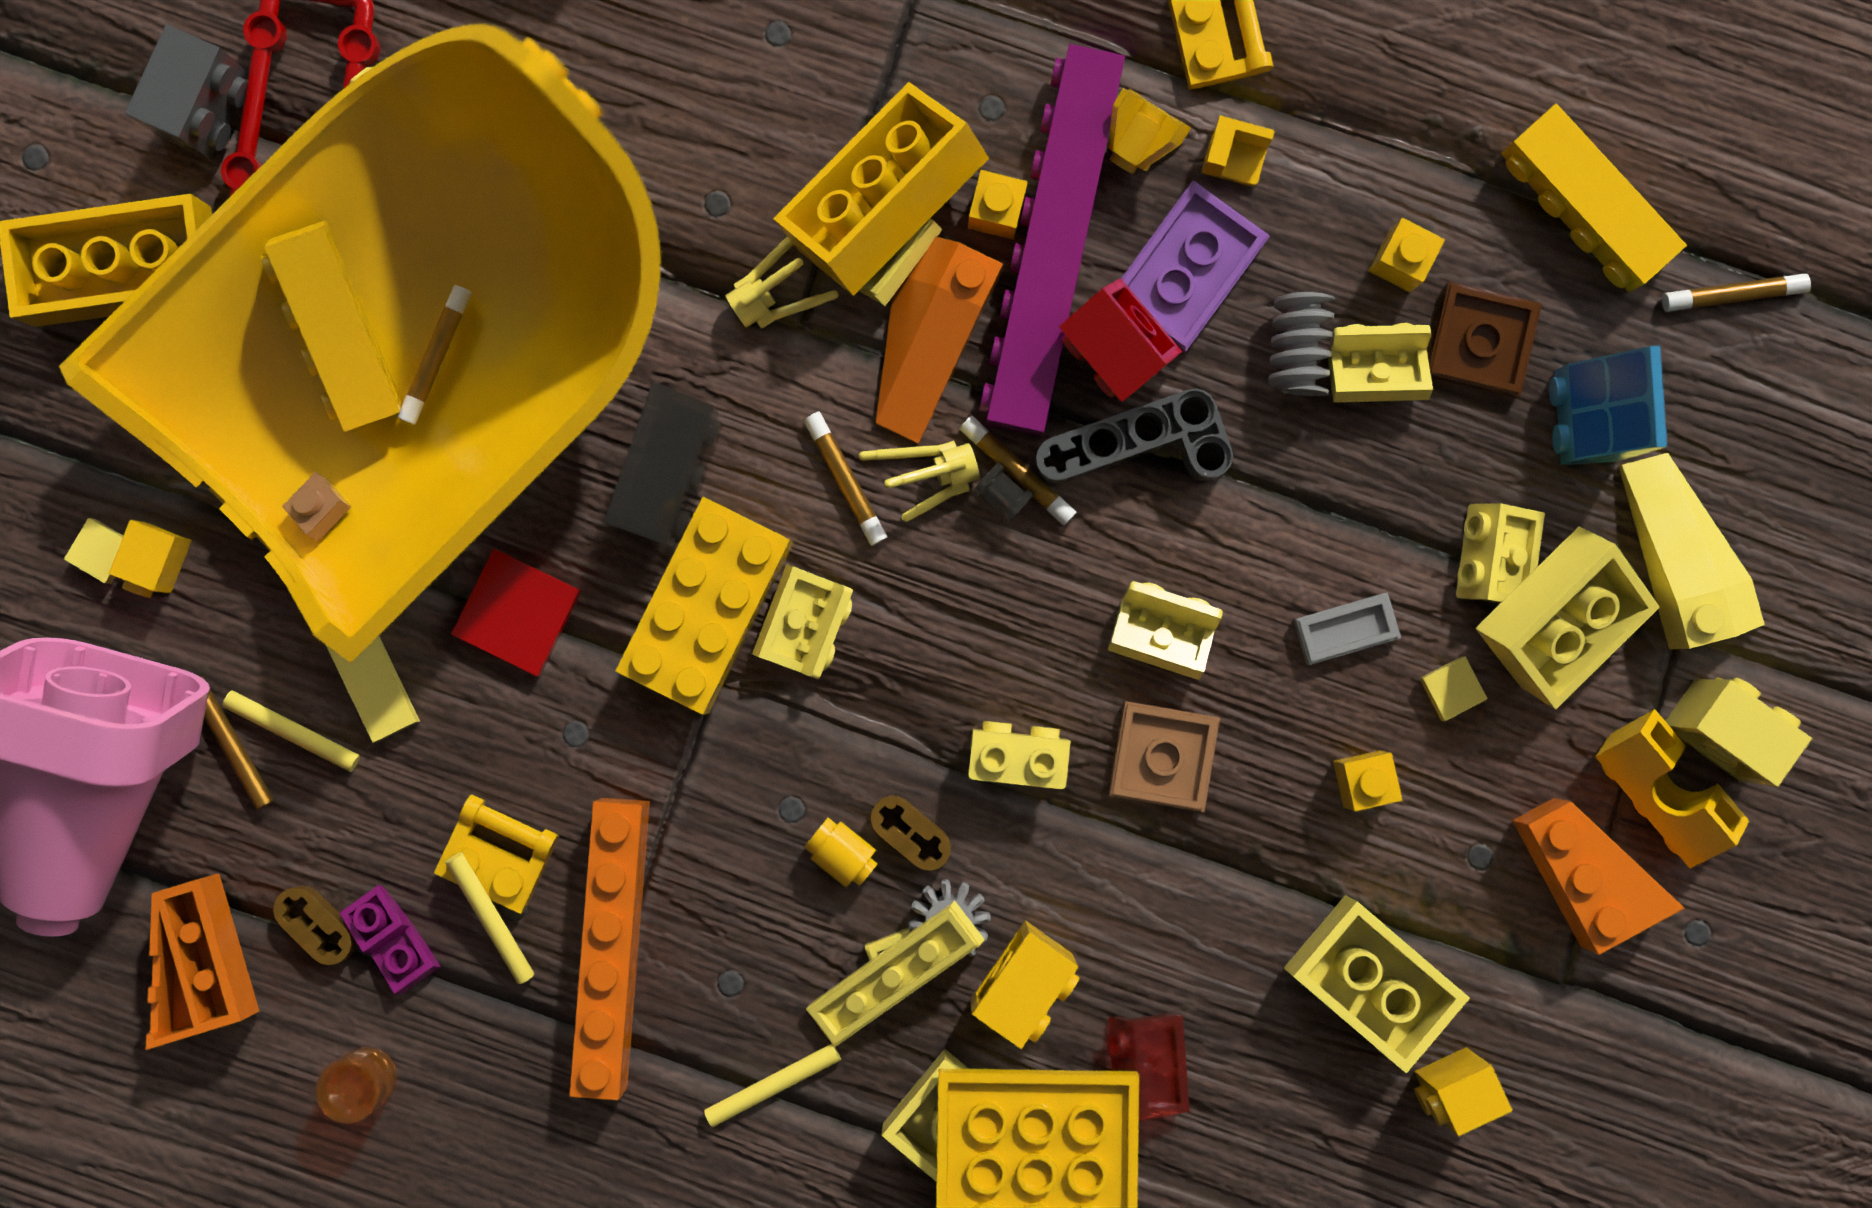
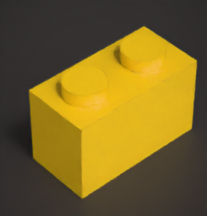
(1461, 1092)

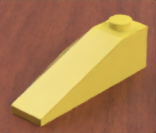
(1690, 564)

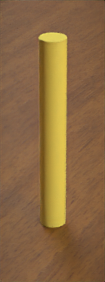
(291, 731)
(489, 918)
(772, 1085)

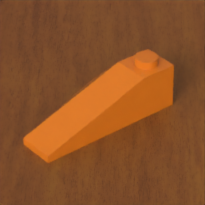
(929, 331)

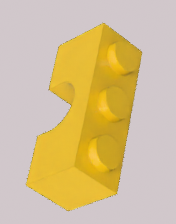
(1690, 822)

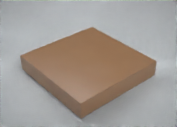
(1164, 756)

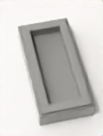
(1347, 628)

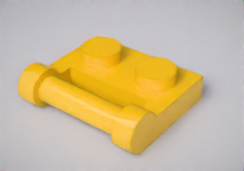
(1206, 43)
(503, 875)

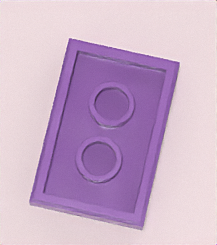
(1193, 263)

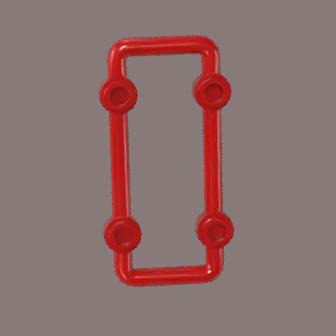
(268, 36)

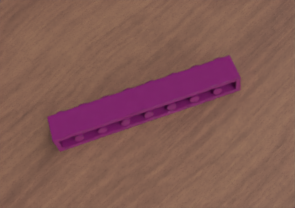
(1054, 241)

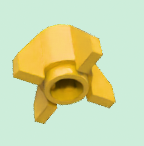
(1141, 132)

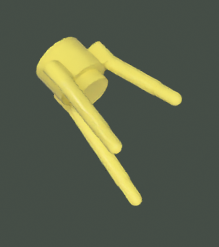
(752, 296)
(953, 467)

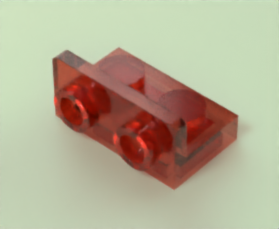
(1157, 1052)

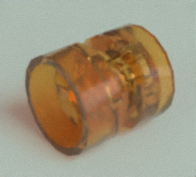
(346, 1090)

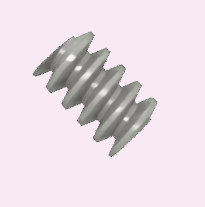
(1300, 343)

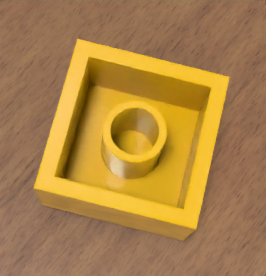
(1025, 985)

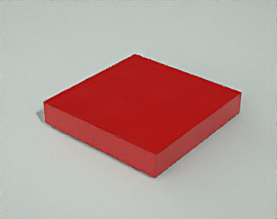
(516, 612)

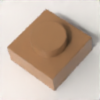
(316, 506)

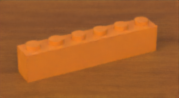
(609, 948)

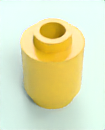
(841, 853)

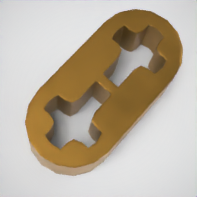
(902, 841)
(307, 933)

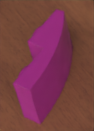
(390, 938)

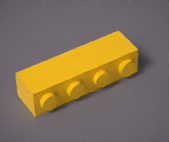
(1592, 200)
(332, 325)

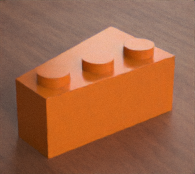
(1591, 877)
(197, 963)

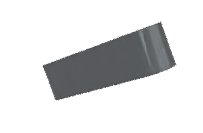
(1129, 446)

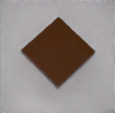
(1483, 339)

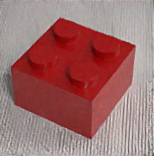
(1118, 340)

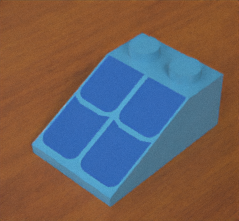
(1609, 407)

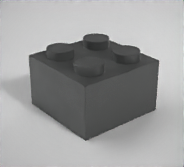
(189, 93)

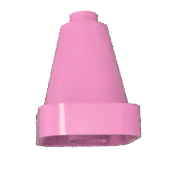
(79, 767)

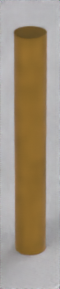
(236, 754)

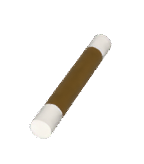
(1736, 292)
(434, 354)
(1017, 470)
(845, 478)

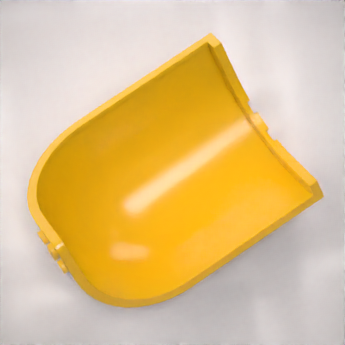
(433, 174)

